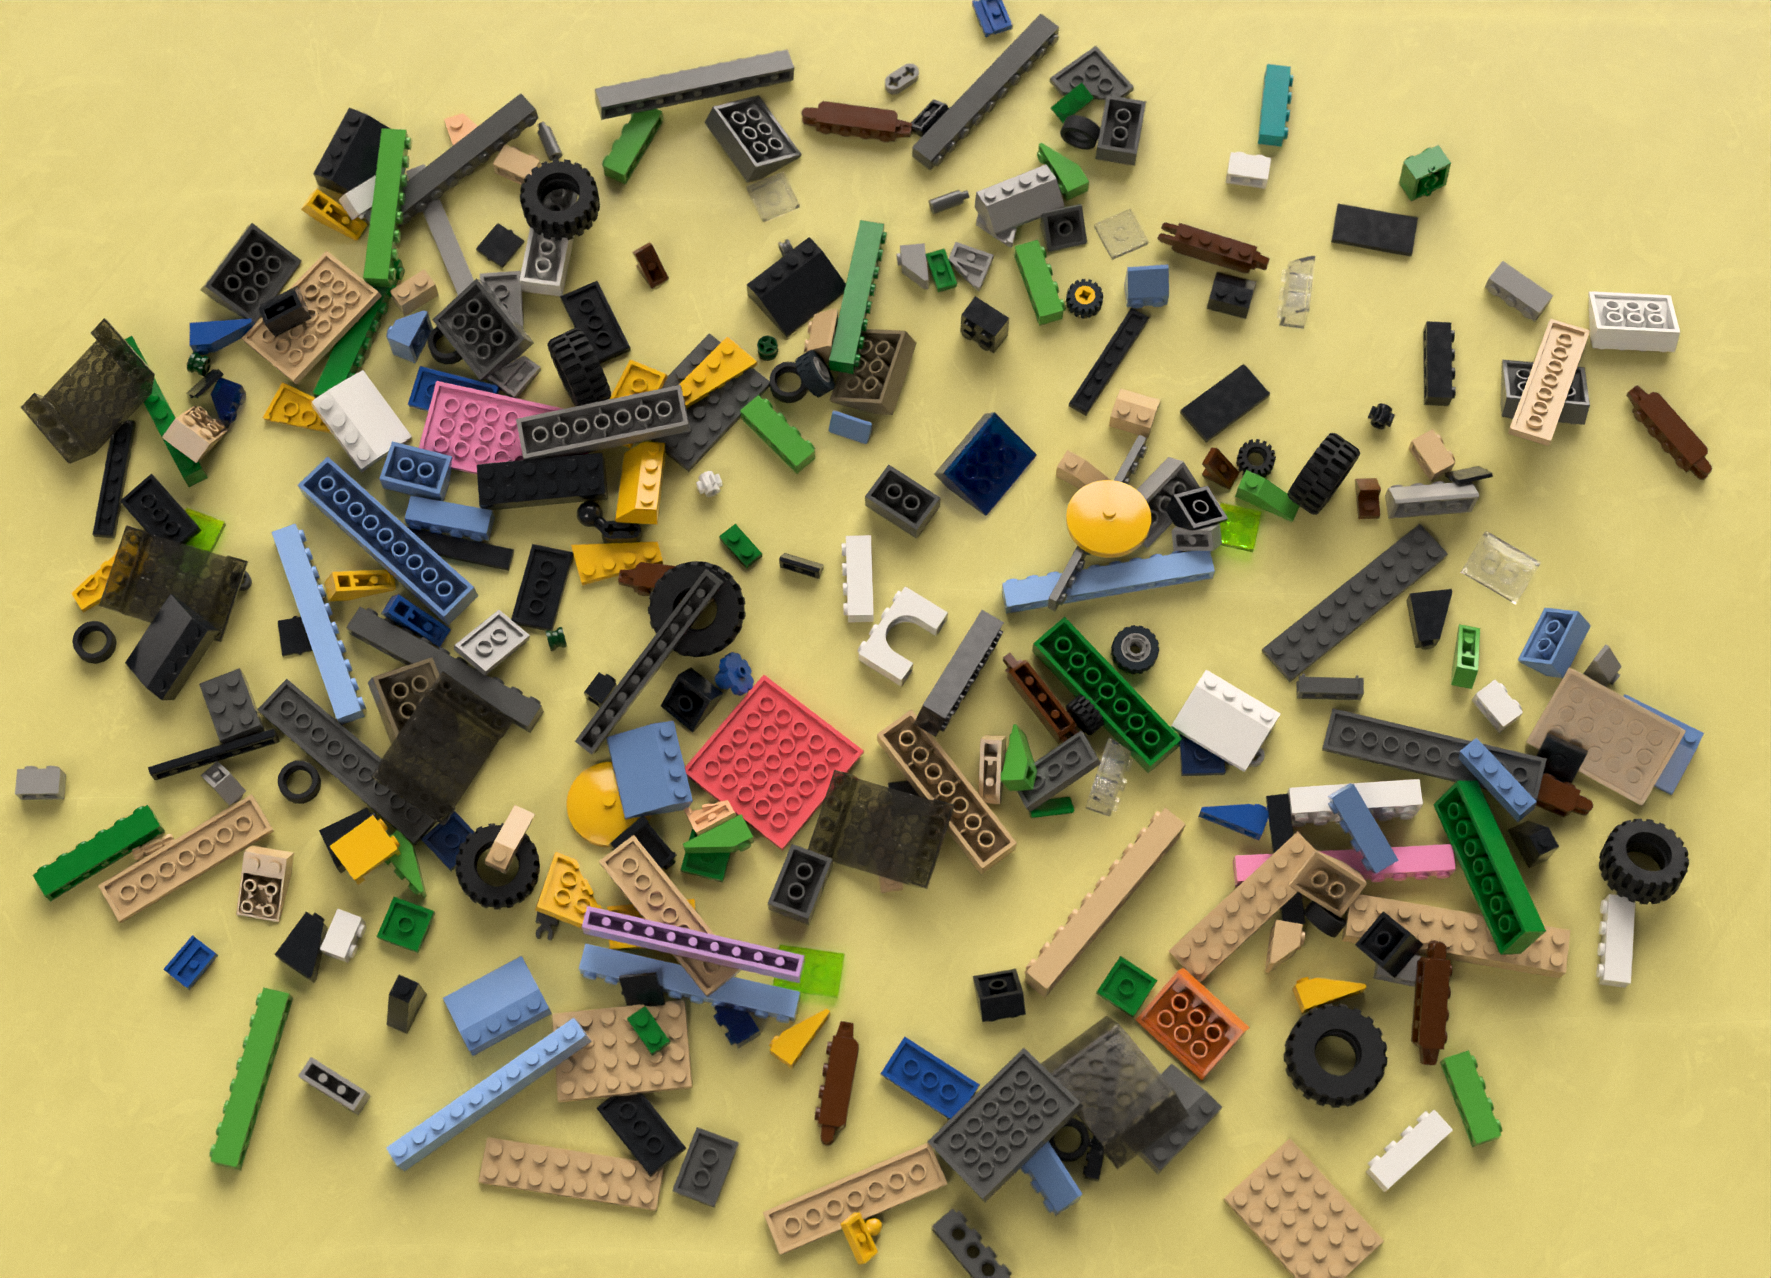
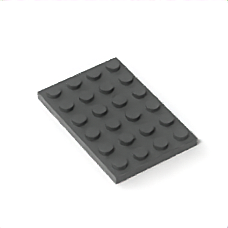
(713, 414)
(1005, 1124)

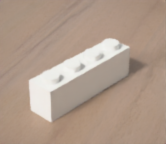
(859, 578)
(1617, 941)
(1409, 1150)

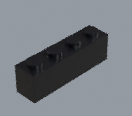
(1438, 363)

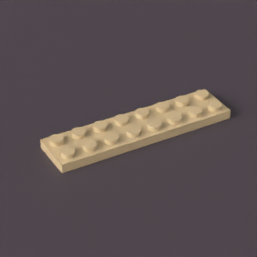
(1549, 382)
(186, 858)
(662, 902)
(1242, 910)
(569, 1174)
(865, 1192)

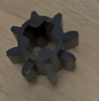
(1381, 416)

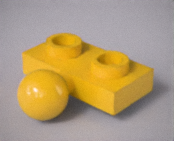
(859, 1236)

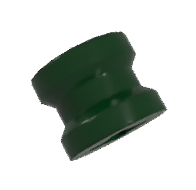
(766, 343)
(198, 364)
(556, 638)

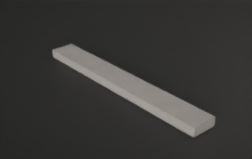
(446, 241)

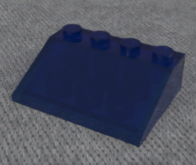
(985, 463)

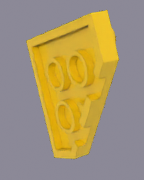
(565, 892)

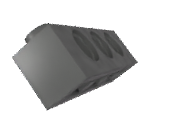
(956, 1220)

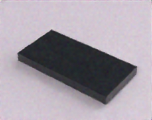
(1374, 229)
(594, 316)
(1224, 403)
(160, 512)
(542, 587)
(642, 1130)

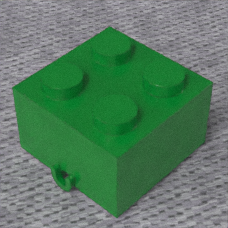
(1424, 172)

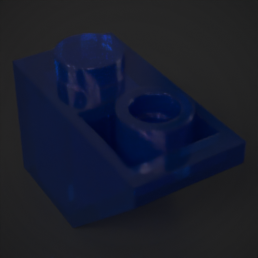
(227, 399)
(738, 1024)

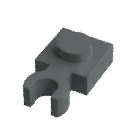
(546, 924)

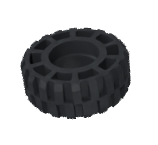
(729, 608)
(1353, 1028)

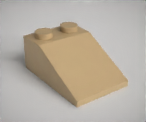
(1328, 882)

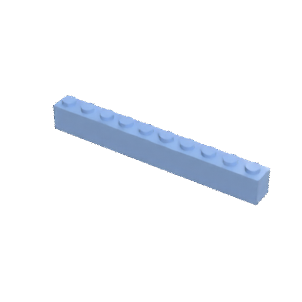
(1111, 579)
(318, 625)
(736, 993)
(488, 1094)

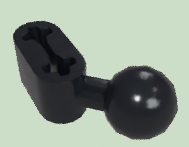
(591, 515)

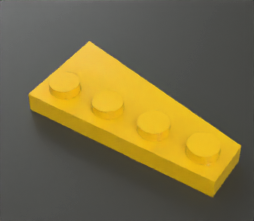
(719, 367)
(294, 409)
(605, 561)
(91, 590)

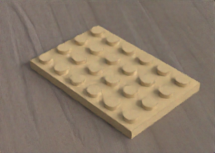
(335, 302)
(1622, 738)
(617, 1058)
(1302, 1217)

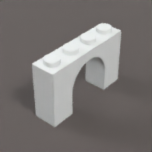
(906, 608)

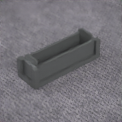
(1330, 688)

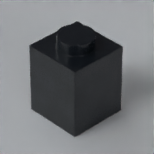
(600, 689)

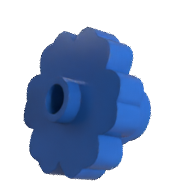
(734, 674)

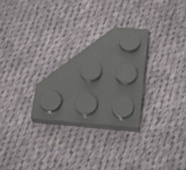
(1095, 73)

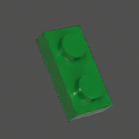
(1072, 102)
(941, 270)
(740, 546)
(648, 1030)

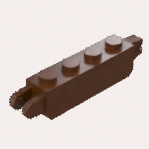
(856, 121)
(1213, 248)
(1670, 431)
(644, 577)
(1040, 699)
(1561, 797)
(1431, 1002)
(838, 1082)

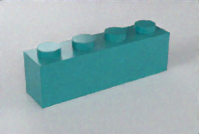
(1274, 105)

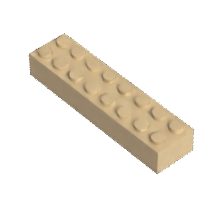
(937, 777)

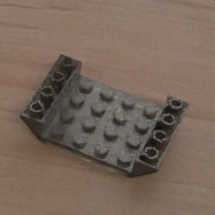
(92, 396)
(155, 567)
(441, 748)
(881, 830)
(1120, 1090)

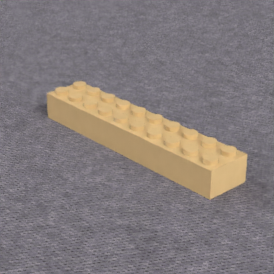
(1104, 903)
(1462, 933)

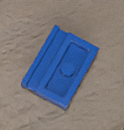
(992, 16)
(190, 962)

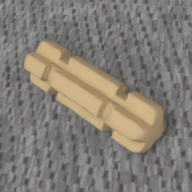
(150, 847)

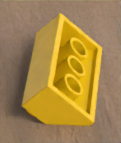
(641, 484)

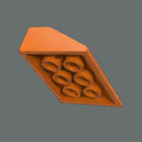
(1192, 1023)

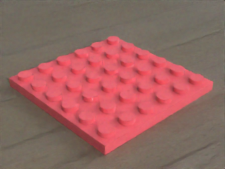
(772, 761)

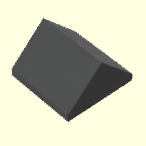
(1063, 227)

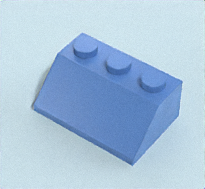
(416, 472)
(1554, 641)
(1051, 1180)

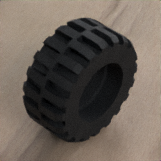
(553, 177)
(579, 368)
(1323, 473)
(1634, 881)
(490, 895)

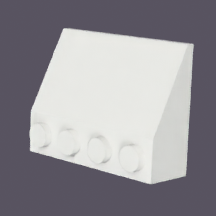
(1632, 322)
(360, 420)
(1225, 720)

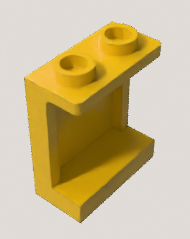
(365, 848)

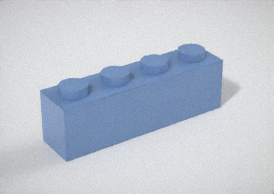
(449, 518)
(1497, 780)
(1363, 828)

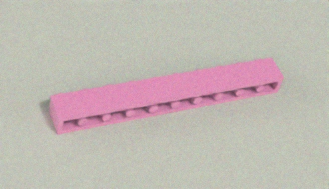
(1412, 862)

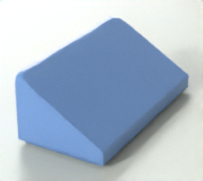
(850, 427)

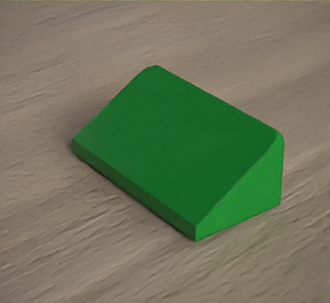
(1053, 807)

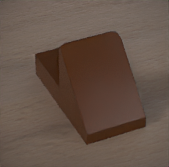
(650, 265)
(1219, 469)
(1367, 498)

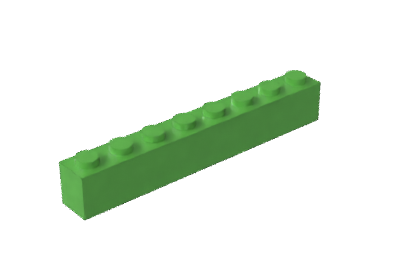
(386, 207)
(251, 1079)

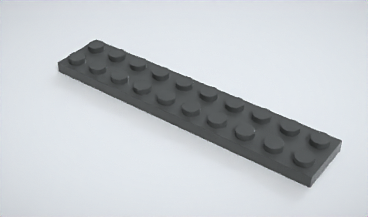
(1354, 602)
(1420, 750)
(341, 756)

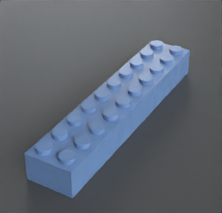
(388, 540)

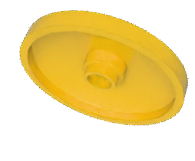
(1108, 518)
(596, 806)

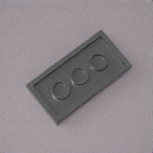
(1060, 769)

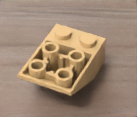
(195, 433)
(264, 882)

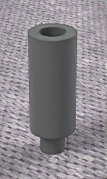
(549, 141)
(948, 201)

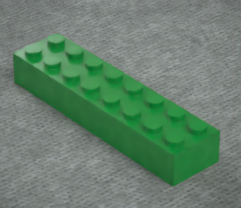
(1122, 708)
(1489, 867)

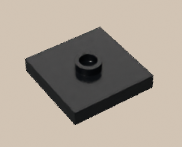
(1562, 758)

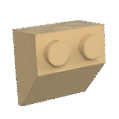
(822, 333)
(1134, 412)
(1283, 943)

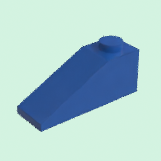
(215, 335)
(413, 618)
(1242, 818)

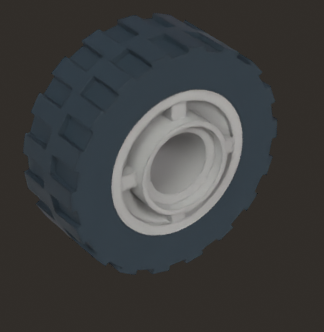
(815, 373)
(1138, 637)

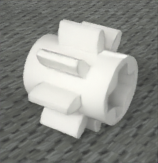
(709, 484)

